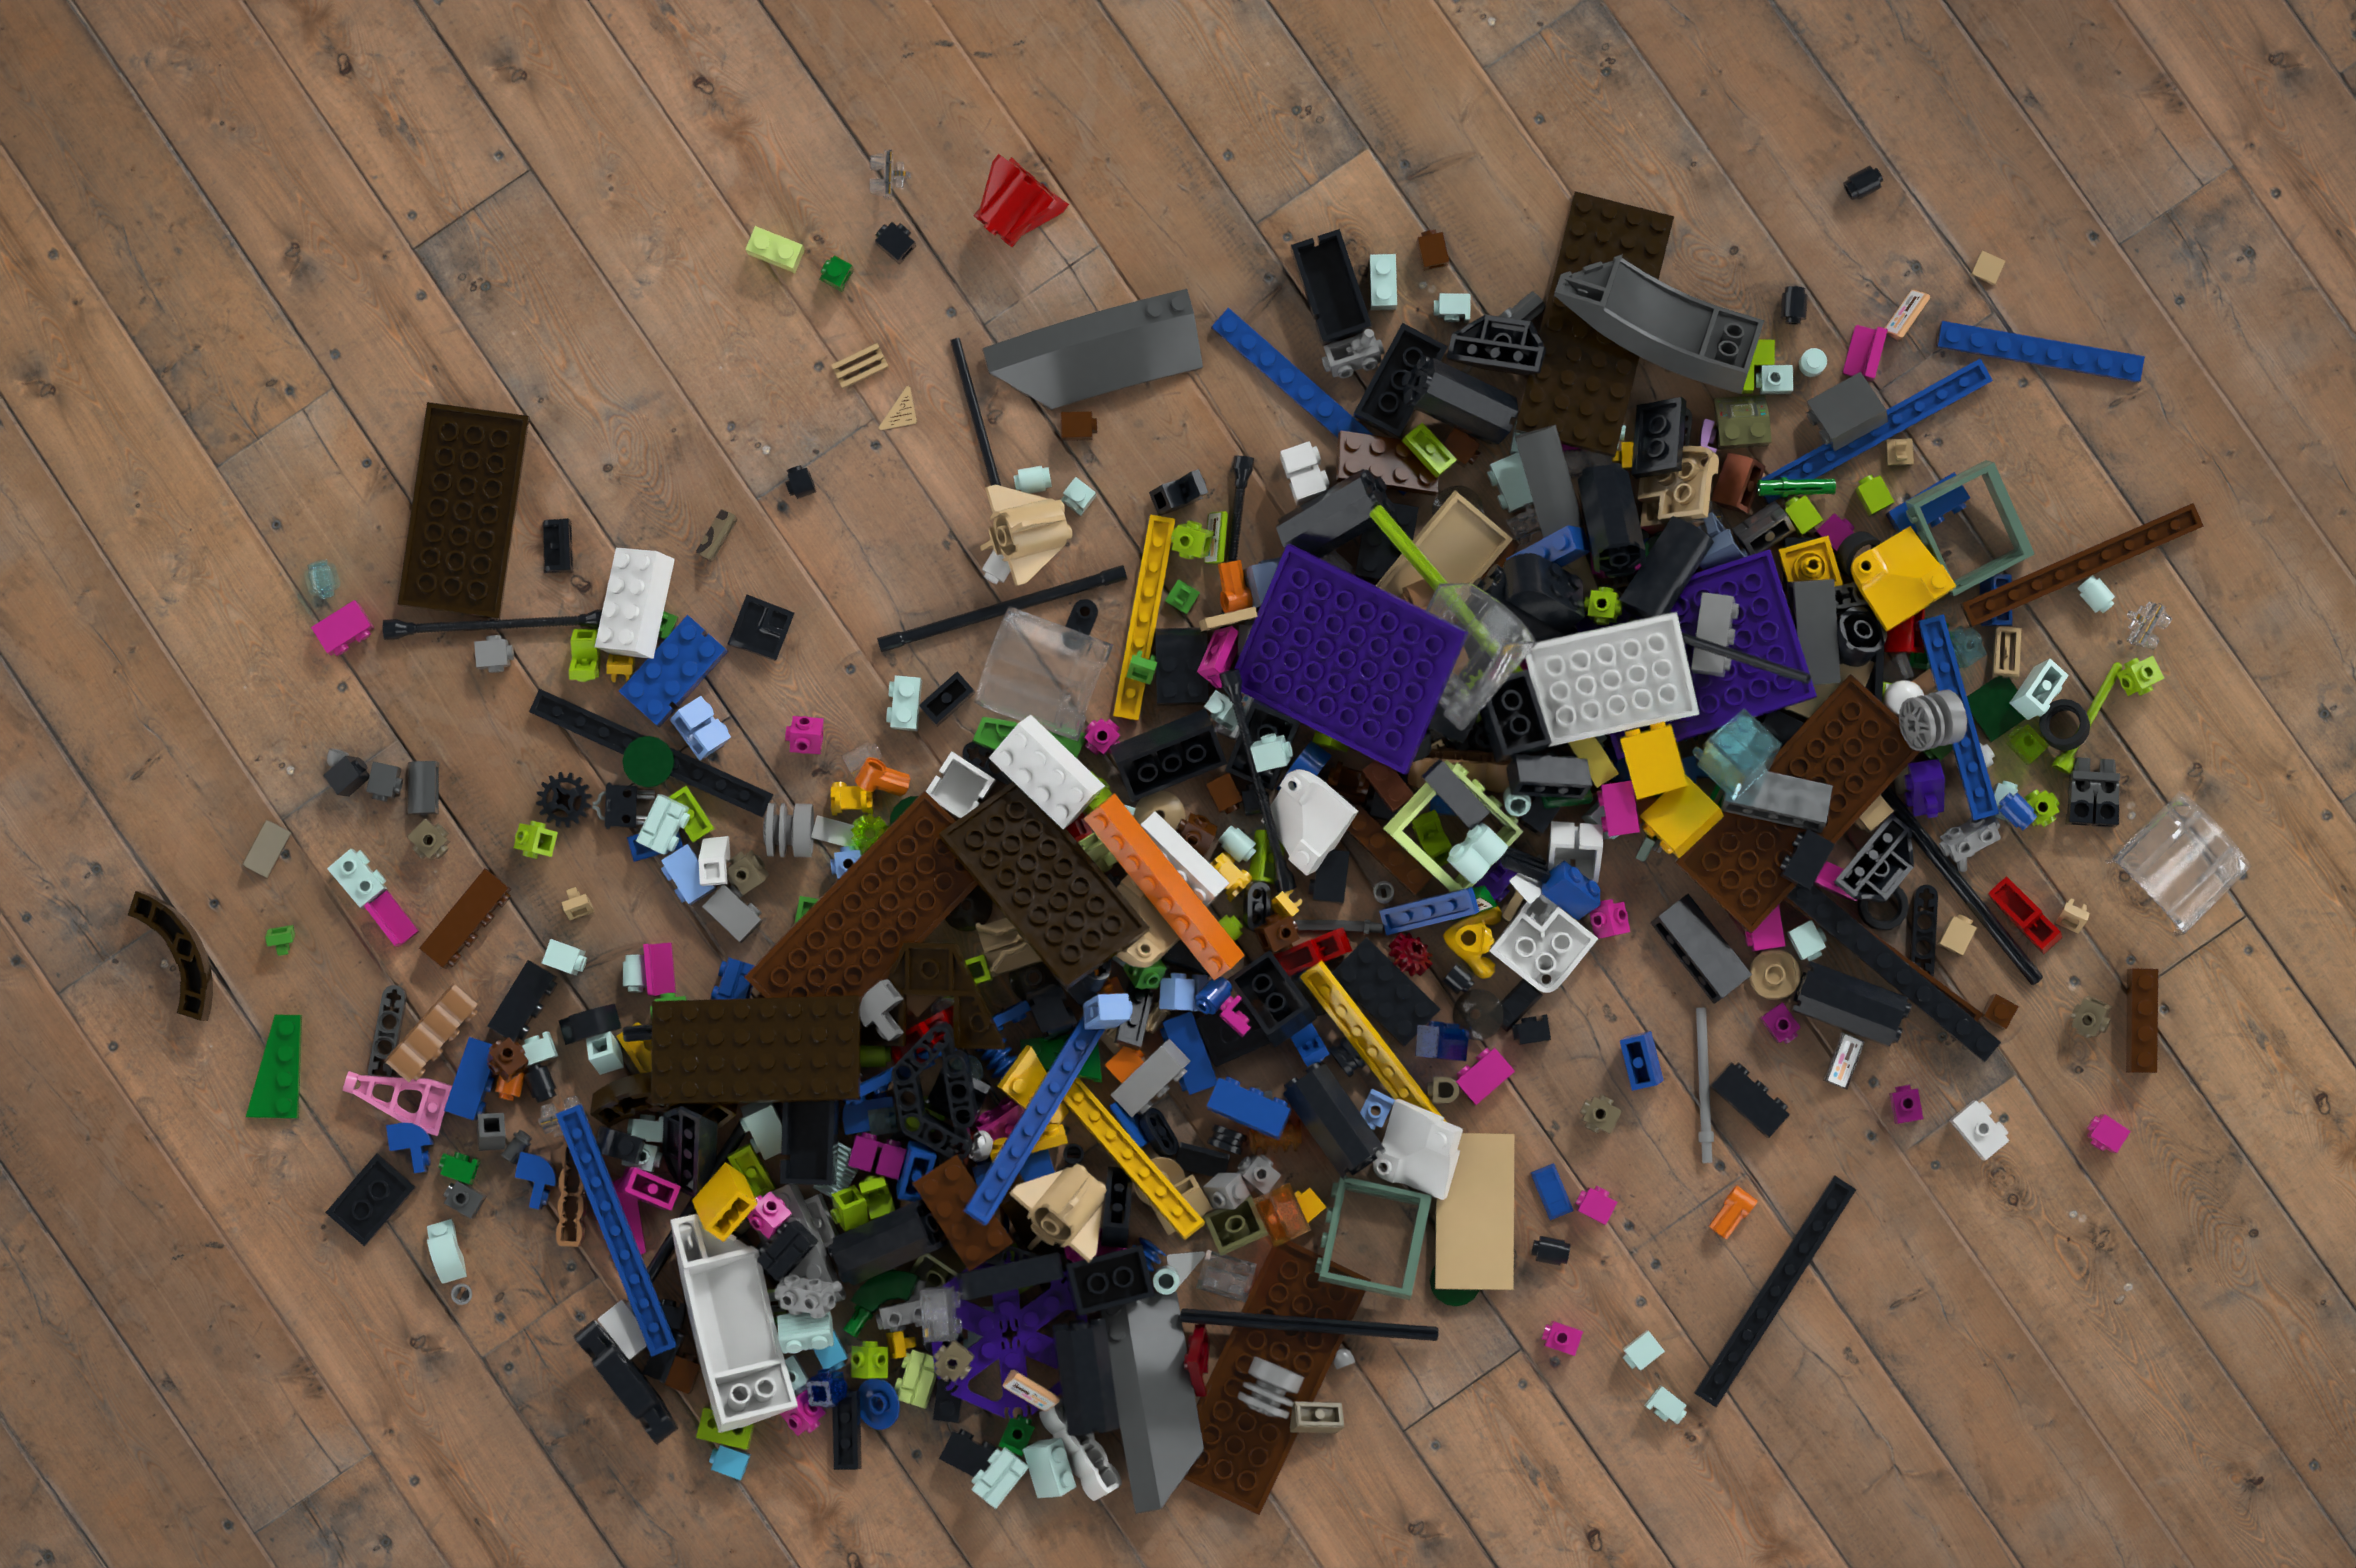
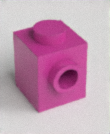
(2107, 1133)
(1596, 1204)
(1562, 1337)

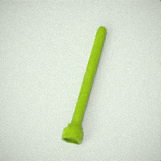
(2066, 760)

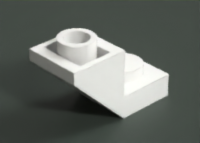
(713, 860)

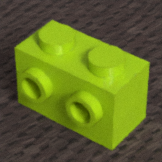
(708, 1431)

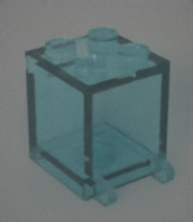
(1738, 754)

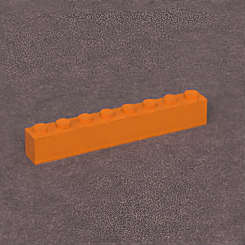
(1164, 886)

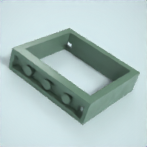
(2006, 511)
(1383, 1191)

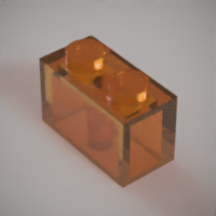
(1281, 1214)

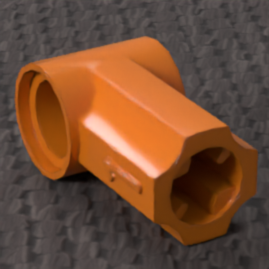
(1235, 593)
(876, 775)
(1735, 1208)

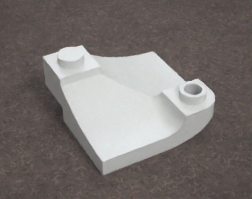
(1309, 819)
(1543, 942)
(1419, 1150)

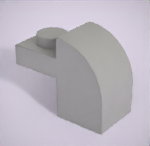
(875, 1009)

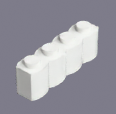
(1084, 1454)

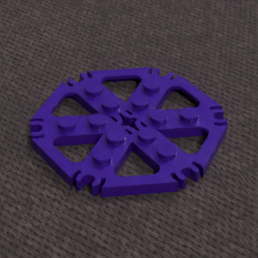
(989, 1347)

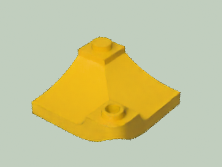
(1900, 578)

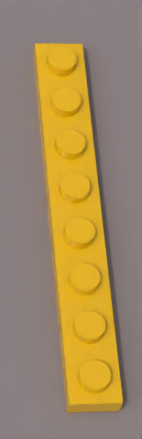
(1144, 613)
(1364, 1037)
(1132, 1160)

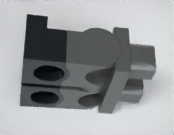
(2094, 787)

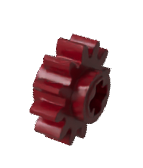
(1410, 954)

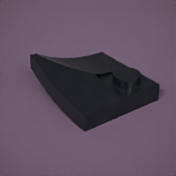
(761, 628)

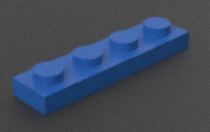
(1429, 911)

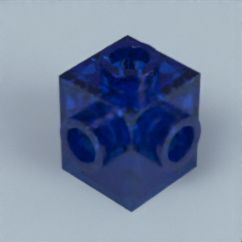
(826, 1388)

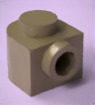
(1442, 1090)

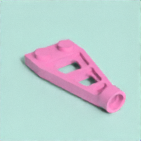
(432, 1103)

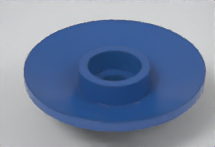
(872, 1410)

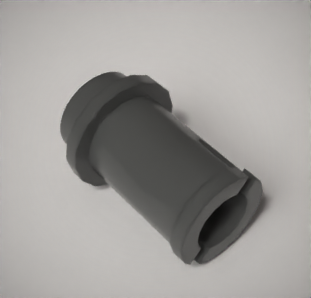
(516, 1146)

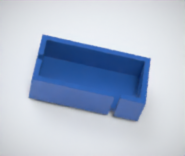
(674, 671)

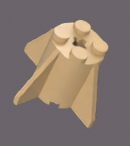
(1025, 530)
(1064, 1209)

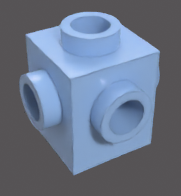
(845, 853)

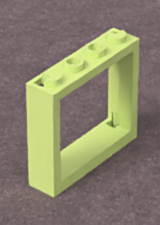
(1395, 827)

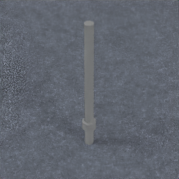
(1706, 1137)

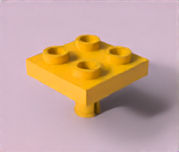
(1810, 561)

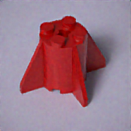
(1015, 201)

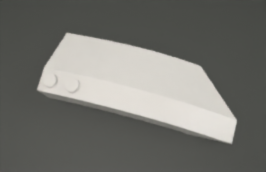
(731, 1326)

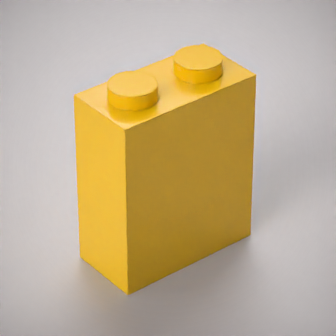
(1653, 760)
(1681, 818)
(724, 1202)

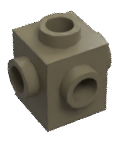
(423, 833)
(746, 871)
(2097, 1011)
(1609, 1118)
(957, 1352)

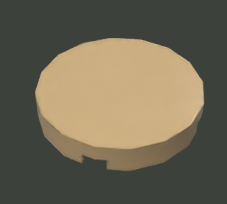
(1774, 974)

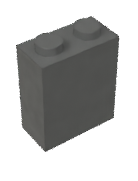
(1846, 412)

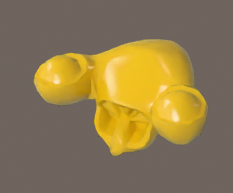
(1472, 938)

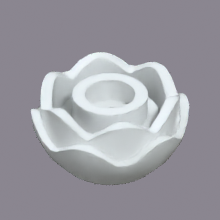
(981, 1147)

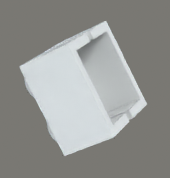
(1303, 471)
(960, 786)
(1576, 843)

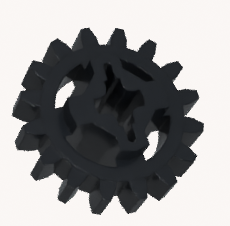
(574, 793)

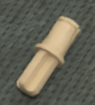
(1156, 1018)

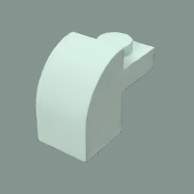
(445, 1251)

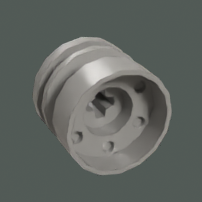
(1933, 720)
(789, 830)
(1270, 1388)

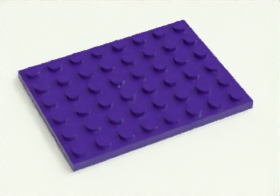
(1761, 630)
(1348, 658)

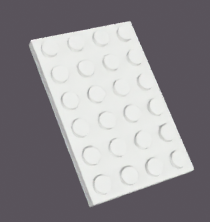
(1612, 679)

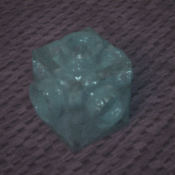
(1966, 645)

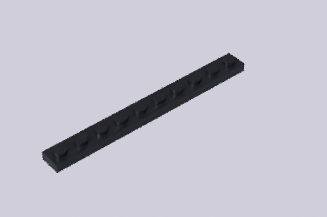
(619, 737)
(1895, 971)
(1775, 1291)

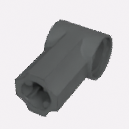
(1526, 309)

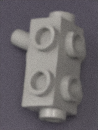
(1353, 354)
(1968, 839)
(807, 1295)
(904, 1313)

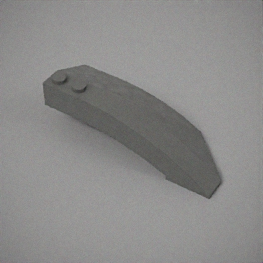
(1663, 323)
(1101, 351)
(1153, 1397)

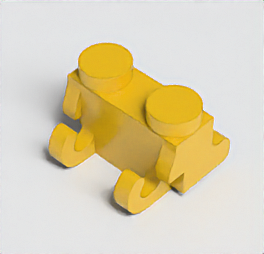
(850, 797)
(1236, 878)

